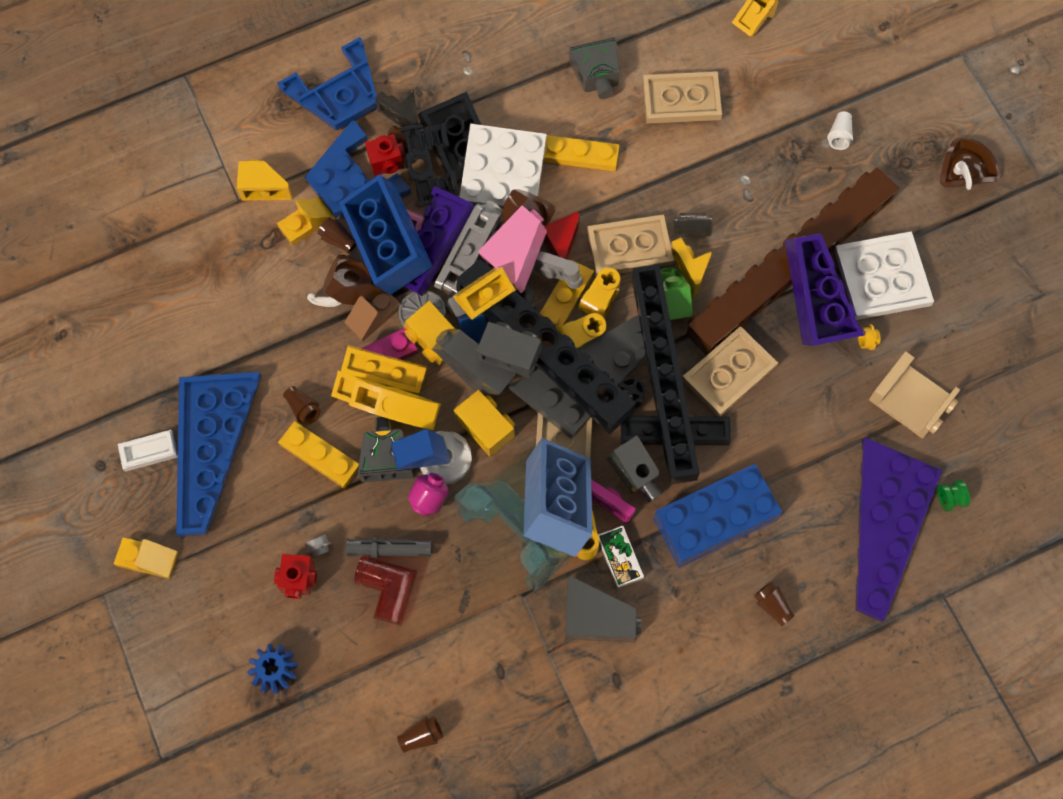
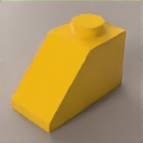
(260, 182)

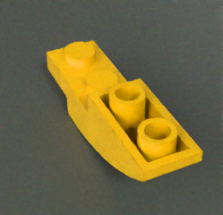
(386, 401)

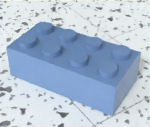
(558, 498)

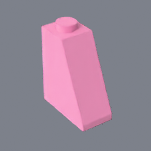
(516, 246)

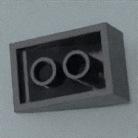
(457, 115)

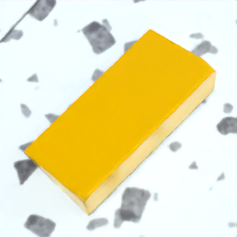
(484, 292)

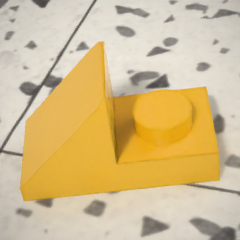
(754, 14)
(305, 220)
(691, 268)
(146, 557)

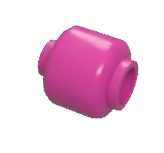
(428, 494)

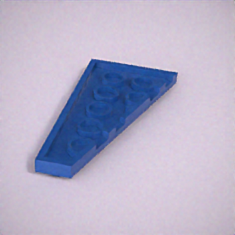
(209, 431)

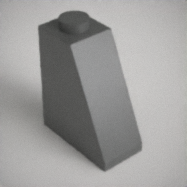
(460, 355)
(598, 616)

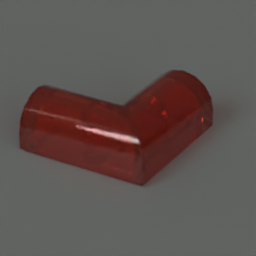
(393, 582)

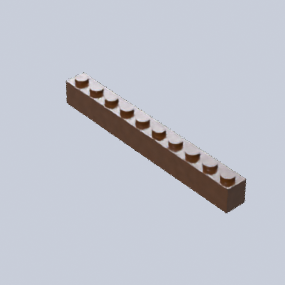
(773, 277)

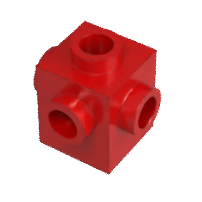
(385, 154)
(295, 575)

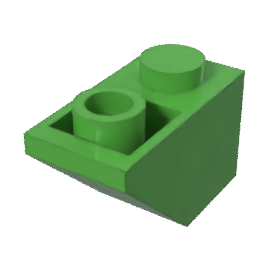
(677, 293)

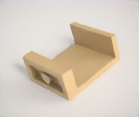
(913, 398)

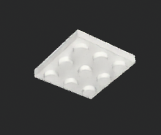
(501, 162)
(883, 275)

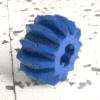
(264, 677)

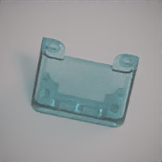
(496, 498)

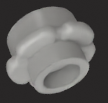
(318, 545)

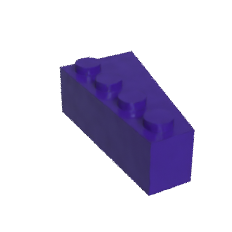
(819, 293)

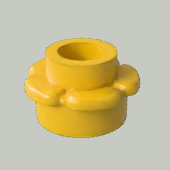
(870, 339)

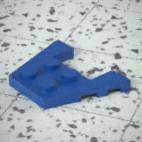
(341, 97)
(338, 174)

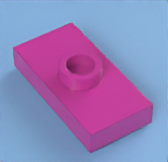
(612, 502)

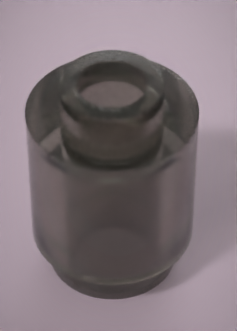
(693, 225)

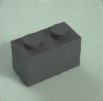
(509, 349)

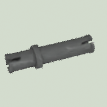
(383, 547)

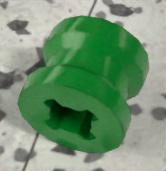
(953, 495)

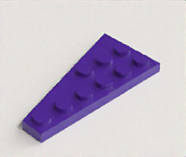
(890, 515)

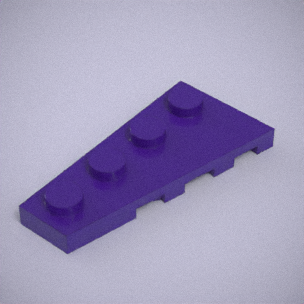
(440, 230)

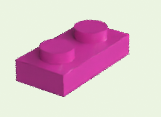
(394, 345)

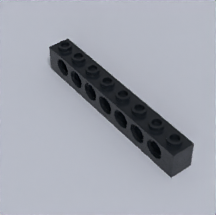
(665, 375)
(586, 395)

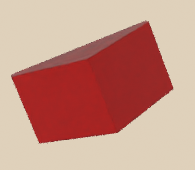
(562, 234)

